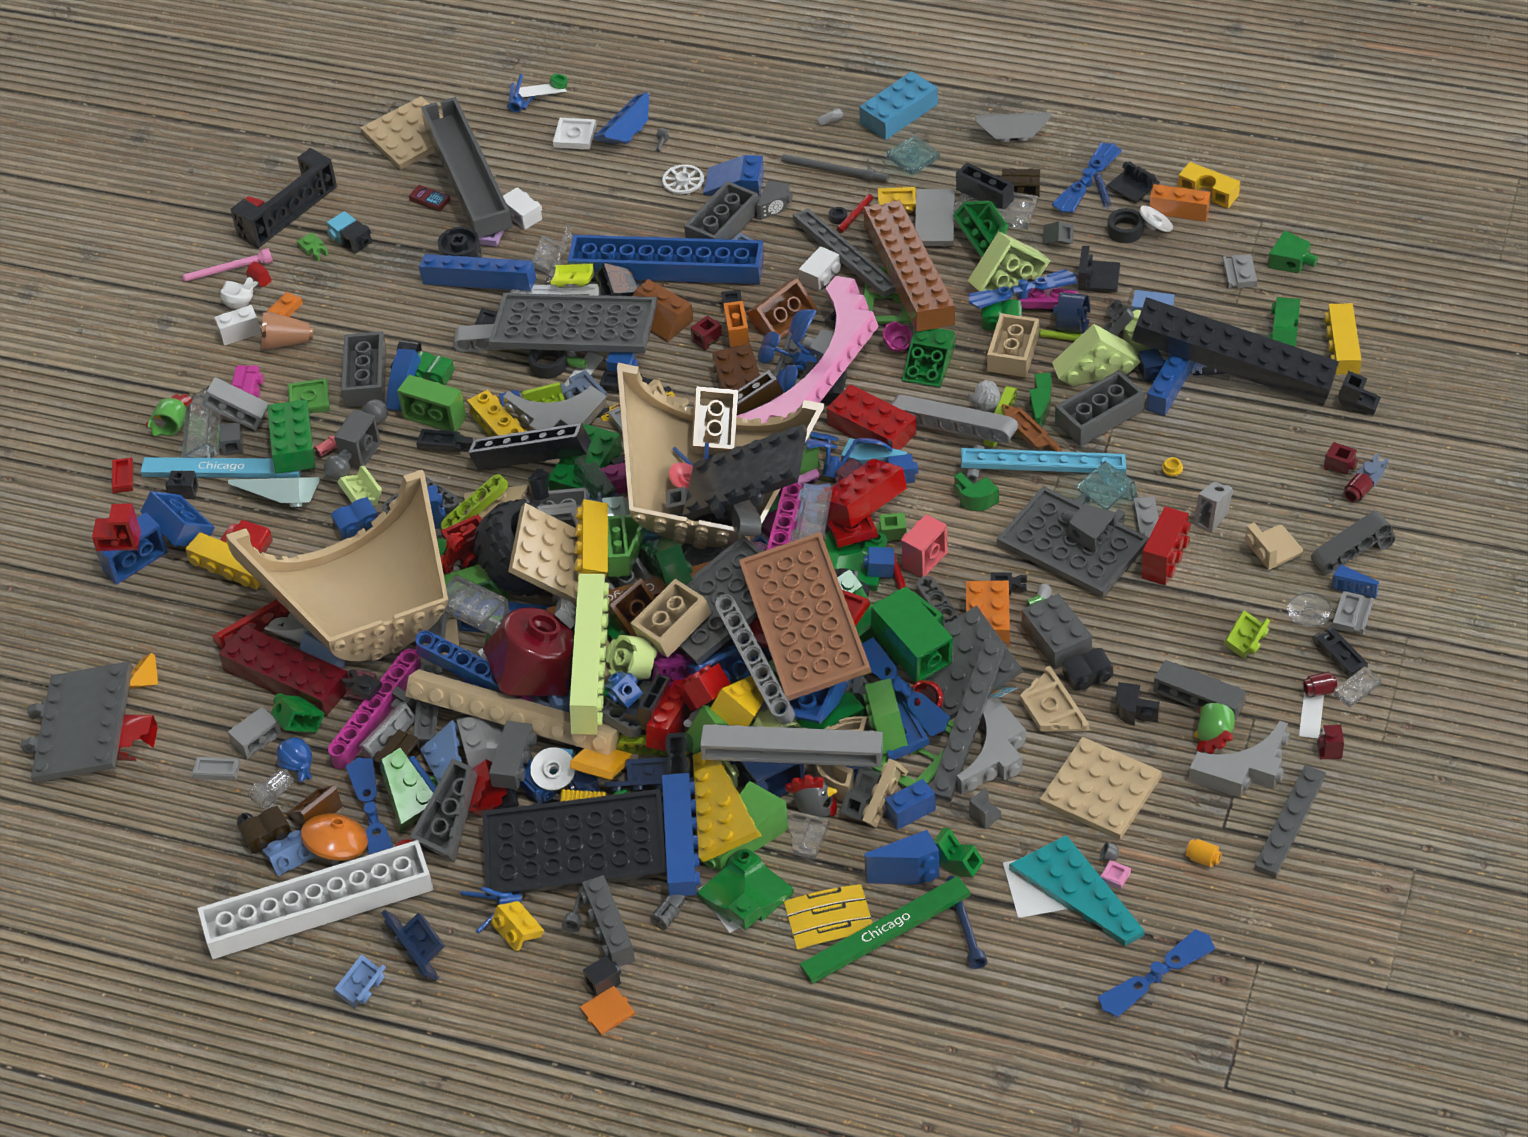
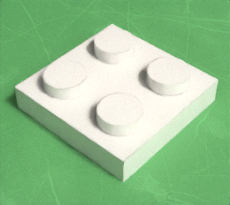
(574, 133)

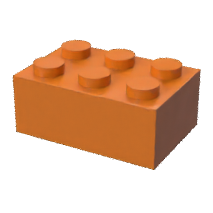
(993, 602)

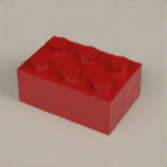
(1165, 546)

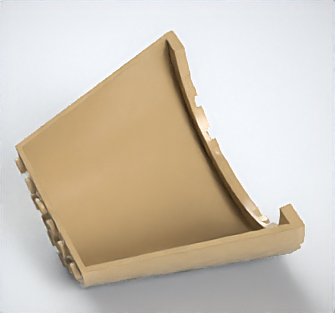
(650, 433)
(367, 590)

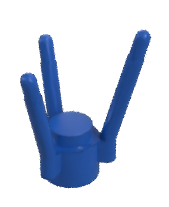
(516, 101)

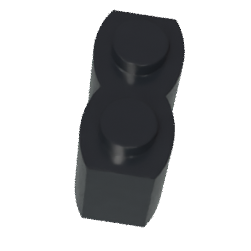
(1087, 669)
(679, 748)

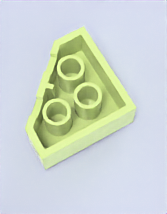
(1007, 263)
(1095, 357)

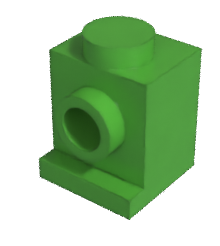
(892, 526)

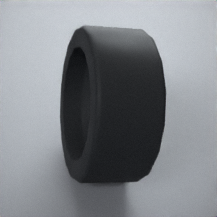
(1125, 235)
(549, 370)

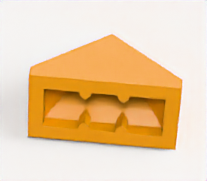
(144, 673)

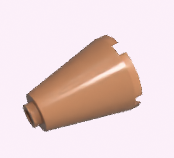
(283, 331)

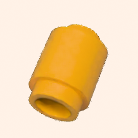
(1203, 853)

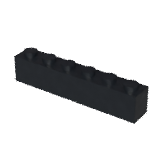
(530, 446)

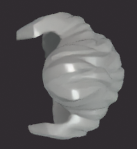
(985, 396)

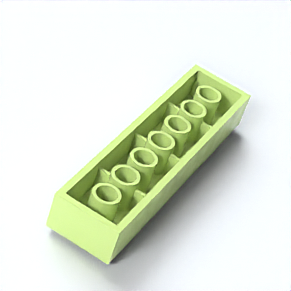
(589, 654)

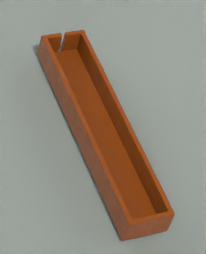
(909, 266)

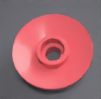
(680, 474)

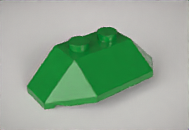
(980, 223)

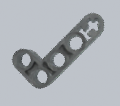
(1353, 541)

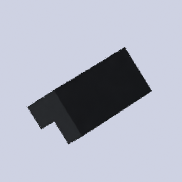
(644, 707)

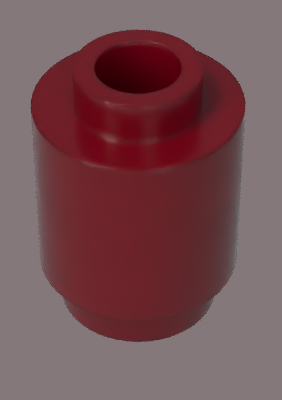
(1358, 487)
(1319, 684)

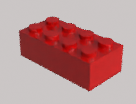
(868, 416)
(865, 492)

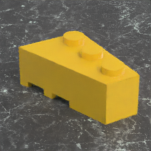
(738, 702)

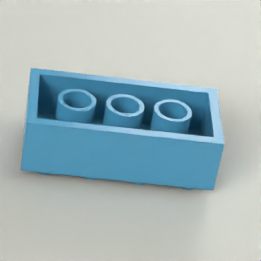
(898, 105)

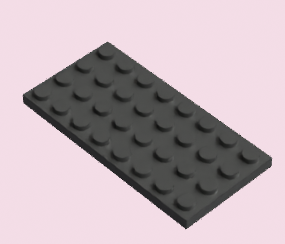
(573, 322)

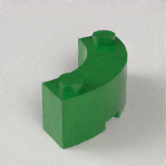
(1286, 317)

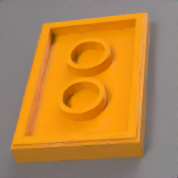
(600, 764)

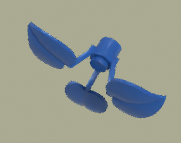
(798, 328)
(831, 462)

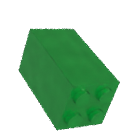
(911, 634)

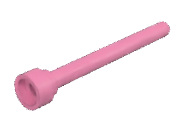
(263, 257)

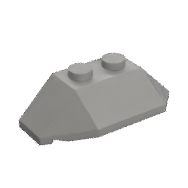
(1013, 125)
(479, 738)

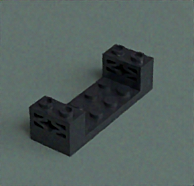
(260, 224)

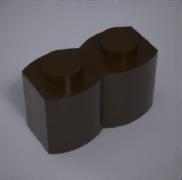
(264, 829)

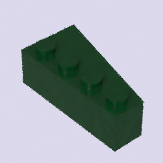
(666, 560)

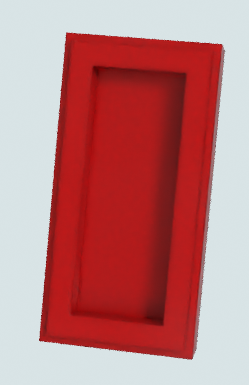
(122, 475)

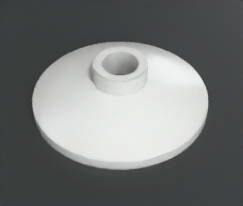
(1155, 219)
(546, 761)

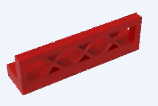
(257, 620)

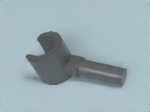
(663, 136)

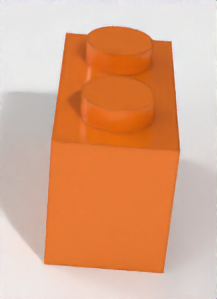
(736, 323)

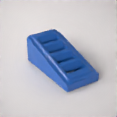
(1354, 582)

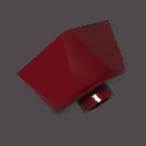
(531, 653)

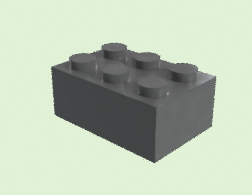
(1056, 630)

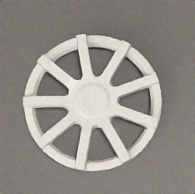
(683, 179)

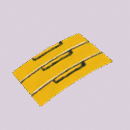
(827, 915)

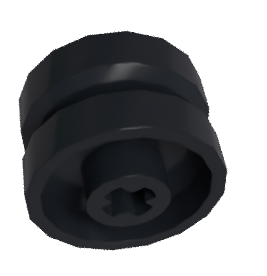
(460, 242)

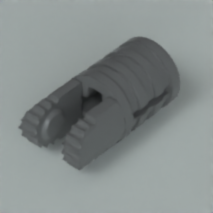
(667, 911)

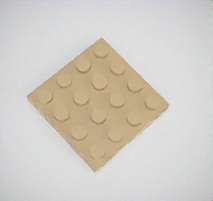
(401, 134)
(545, 553)
(1101, 788)

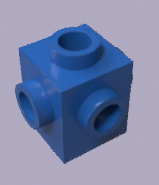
(623, 689)

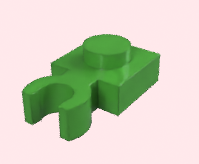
(312, 245)

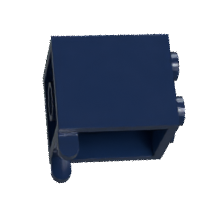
(770, 775)

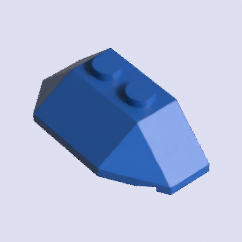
(626, 121)

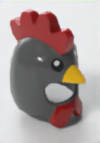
(811, 794)

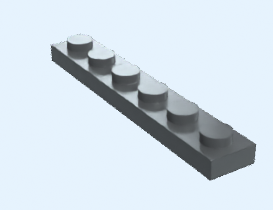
(1290, 821)

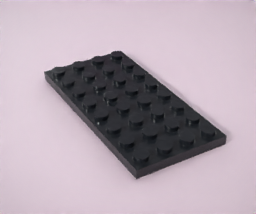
(574, 842)

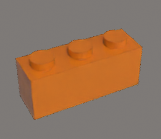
(1180, 202)

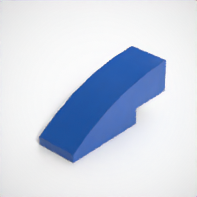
(404, 364)

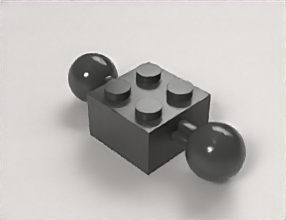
(356, 439)

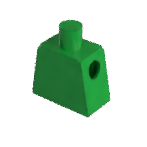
(1291, 254)
(296, 713)

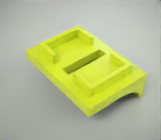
(563, 274)

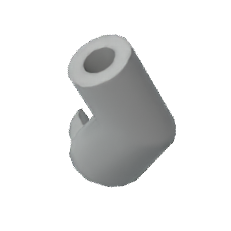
(833, 116)

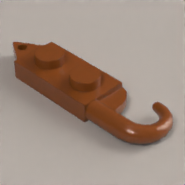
(1030, 430)

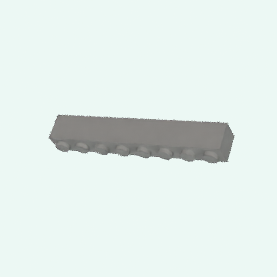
(792, 745)

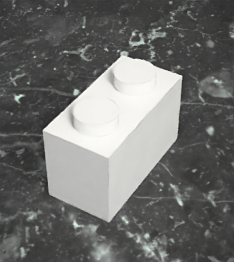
(522, 208)
(819, 268)
(237, 325)

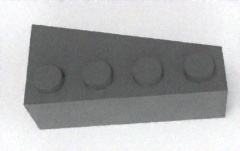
(446, 812)

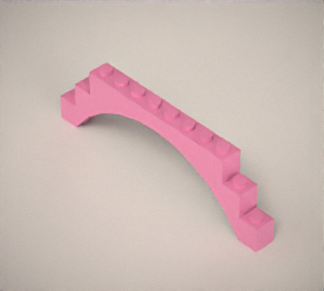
(852, 331)

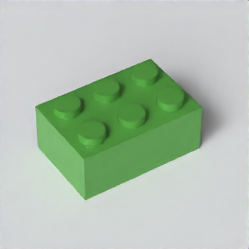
(431, 403)

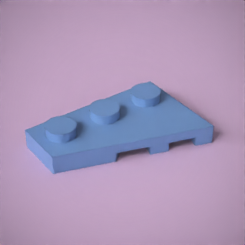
(442, 749)

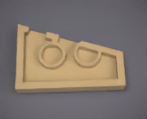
(887, 786)

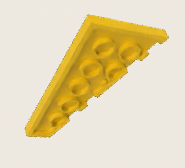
(719, 810)

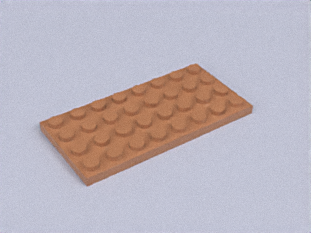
(804, 616)

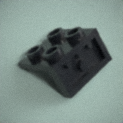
(1097, 274)

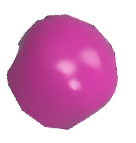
(897, 336)

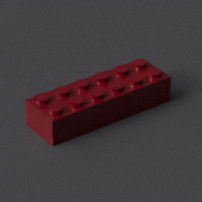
(283, 669)

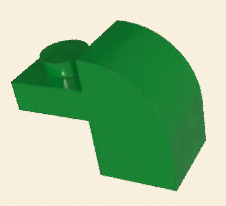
(976, 496)
(956, 857)

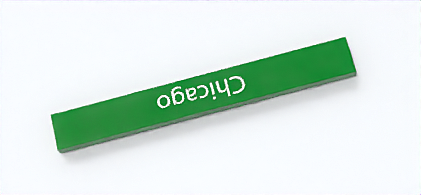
(884, 929)

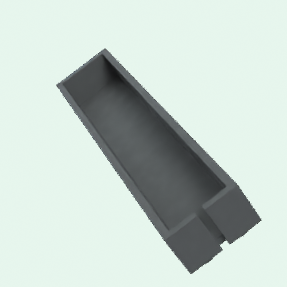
(466, 167)

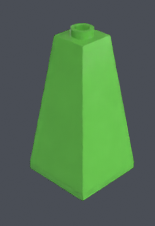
(769, 817)

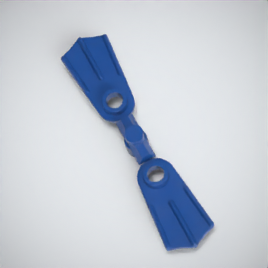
(1074, 193)
(1053, 280)
(927, 713)
(363, 780)
(1124, 995)

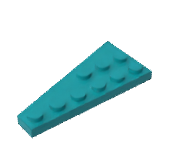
(1075, 884)

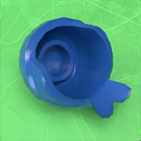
(295, 756)

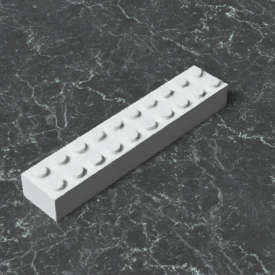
(315, 899)

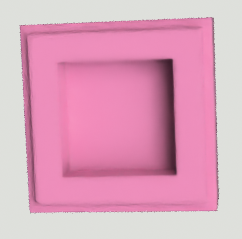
(1115, 874)

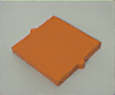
(607, 1010)

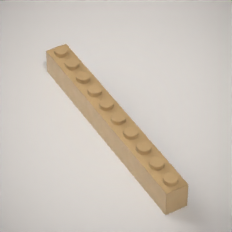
(502, 708)

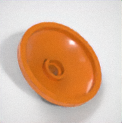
(334, 837)

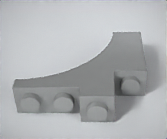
(578, 409)
(999, 752)
(1235, 771)

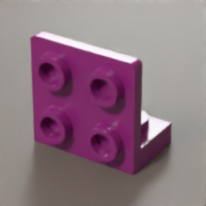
(674, 666)

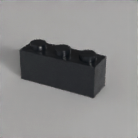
(984, 186)

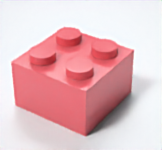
(924, 546)

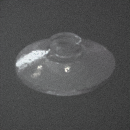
(1309, 609)

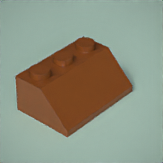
(779, 308)
(671, 312)

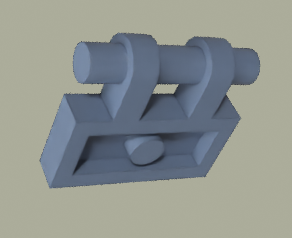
(579, 383)

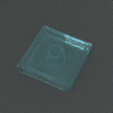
(913, 155)

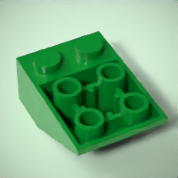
(929, 356)

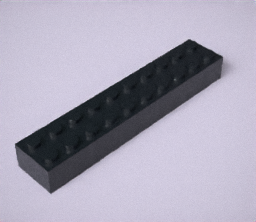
(1235, 351)

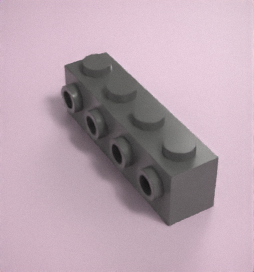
(1196, 688)
(608, 921)

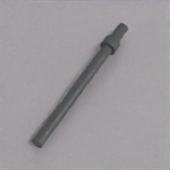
(869, 174)

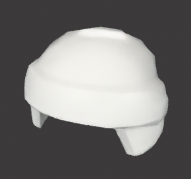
(237, 295)

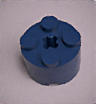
(1072, 313)

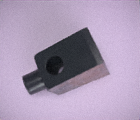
(616, 281)

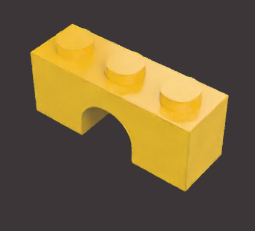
(1223, 188)

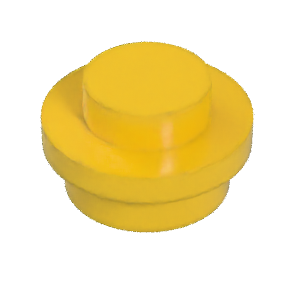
(1172, 467)

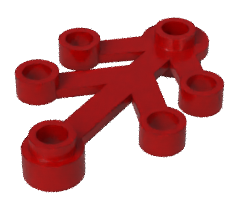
(456, 547)

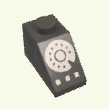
(773, 199)

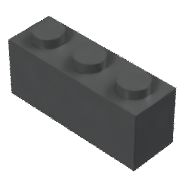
(512, 755)

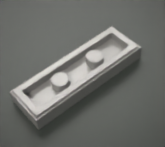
(399, 718)

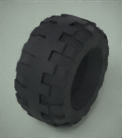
(494, 547)

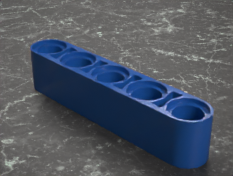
(456, 655)

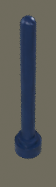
(976, 957)

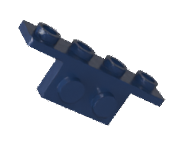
(642, 773)
(418, 939)

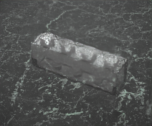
(813, 511)

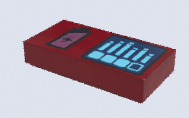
(429, 198)

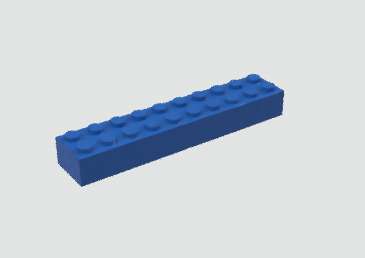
(673, 257)

